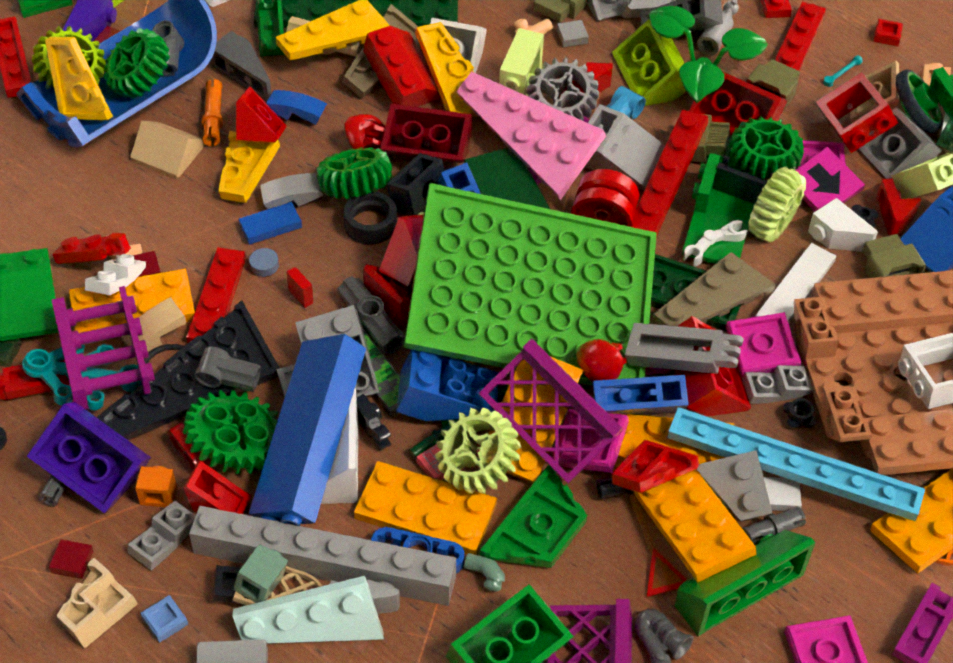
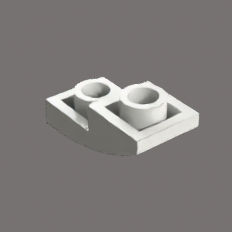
(116, 273)

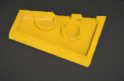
(73, 81)
(244, 167)

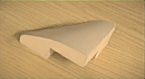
(95, 605)

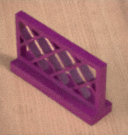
(570, 391)
(619, 629)

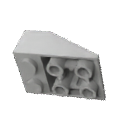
(625, 147)
(342, 322)

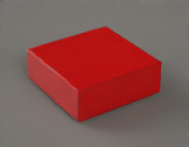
(888, 32)
(300, 287)

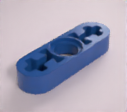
(411, 539)

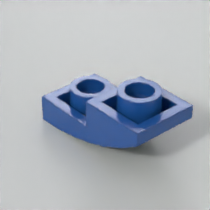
(289, 102)

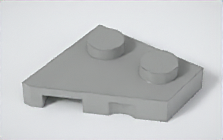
(739, 484)

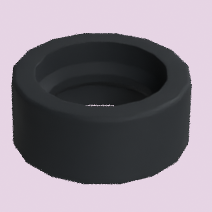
(370, 233)

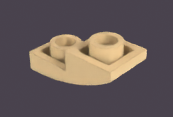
(157, 322)

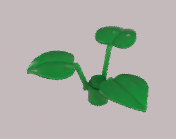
(701, 75)

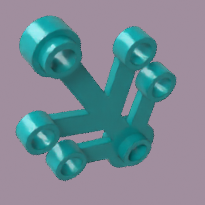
(46, 365)

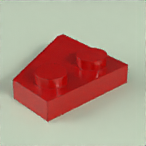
(653, 465)

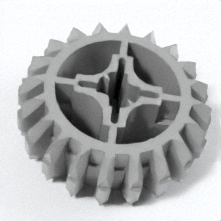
(547, 82)

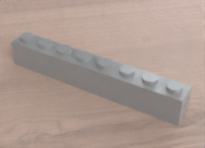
(325, 554)

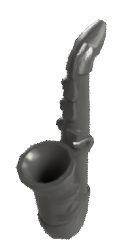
(660, 636)

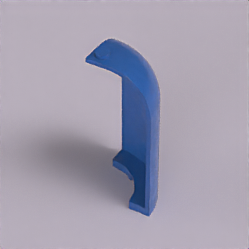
(195, 25)

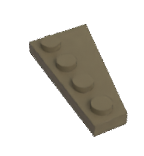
(360, 75)
(715, 292)

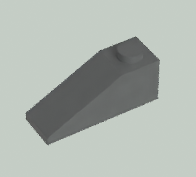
(705, 12)
(238, 60)

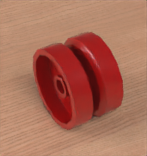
(606, 197)

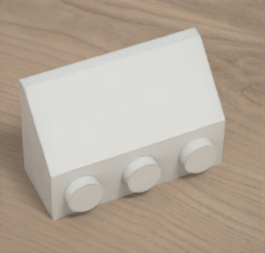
(343, 477)

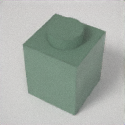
(260, 574)

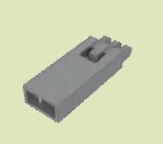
(673, 348)

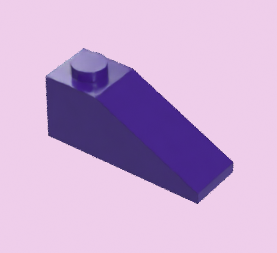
(91, 17)

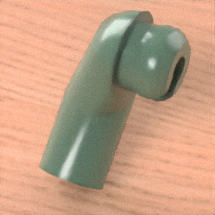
(488, 568)

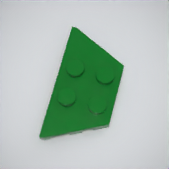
(538, 525)

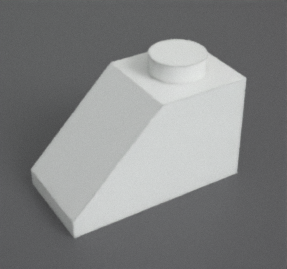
(840, 227)

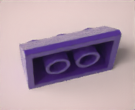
(88, 456)

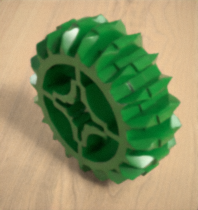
(136, 63)
(765, 147)
(354, 172)

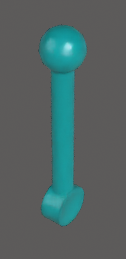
(829, 80)

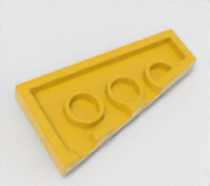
(331, 30)
(445, 64)

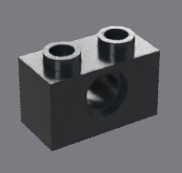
(411, 184)

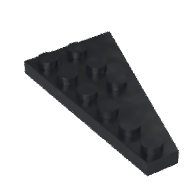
(175, 382)

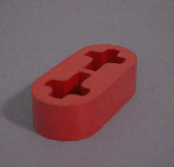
(178, 440)

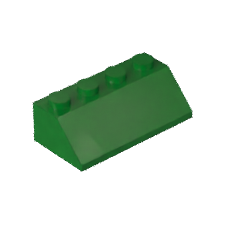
(716, 599)

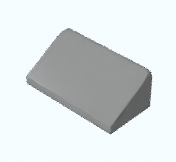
(232, 651)

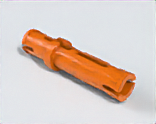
(212, 119)

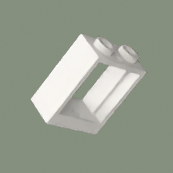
(923, 353)

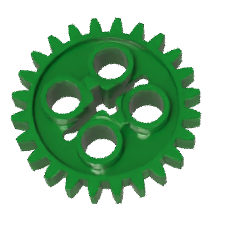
(230, 430)

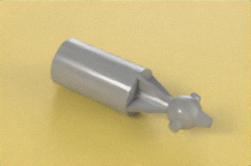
(711, 38)

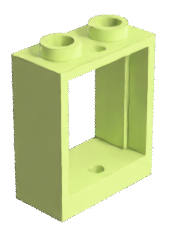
(522, 60)
(925, 177)

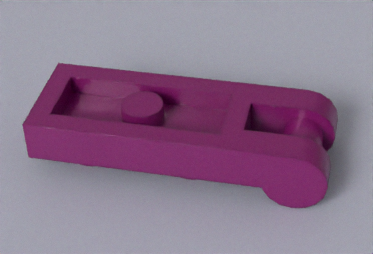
(925, 627)

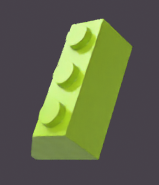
(650, 65)

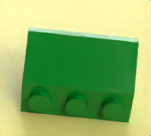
(513, 633)

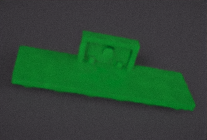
(715, 210)

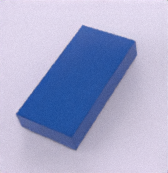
(270, 223)

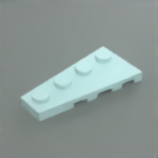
(316, 615)

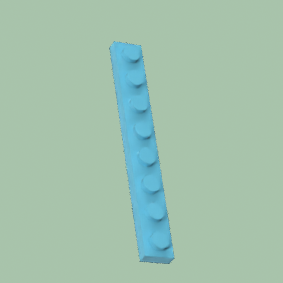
(799, 464)

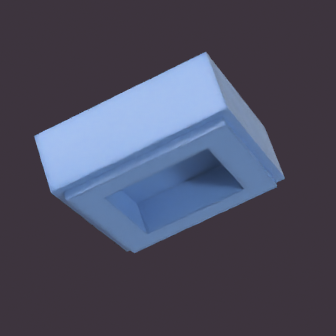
(164, 618)

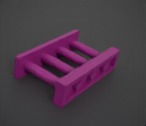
(78, 363)

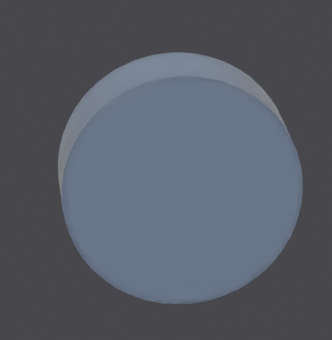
(264, 262)

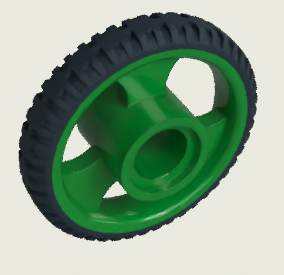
(919, 101)

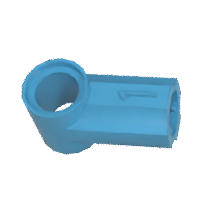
(627, 102)

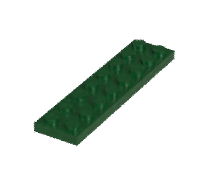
(417, 11)

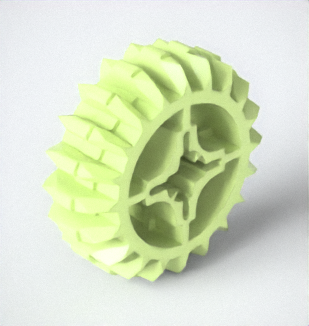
(777, 204)
(460, 447)

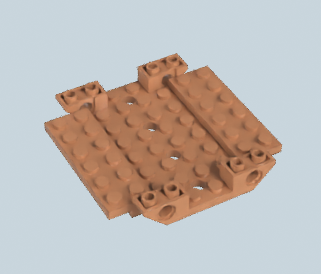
(858, 336)

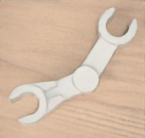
(726, 233)

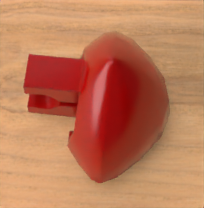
(364, 131)
(600, 359)

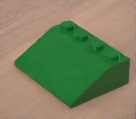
(26, 295)

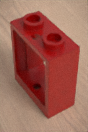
(849, 97)

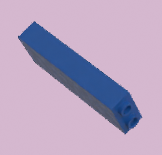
(308, 430)

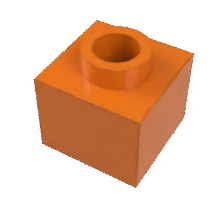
(156, 486)

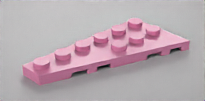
(538, 134)

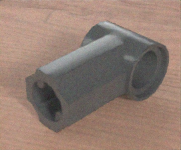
(173, 41)
(219, 368)

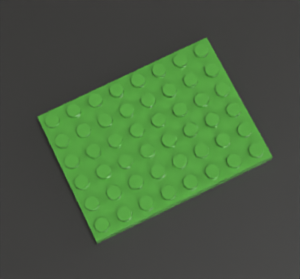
(518, 272)

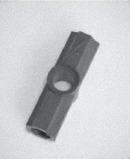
(372, 315)

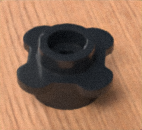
(866, 214)
(802, 407)

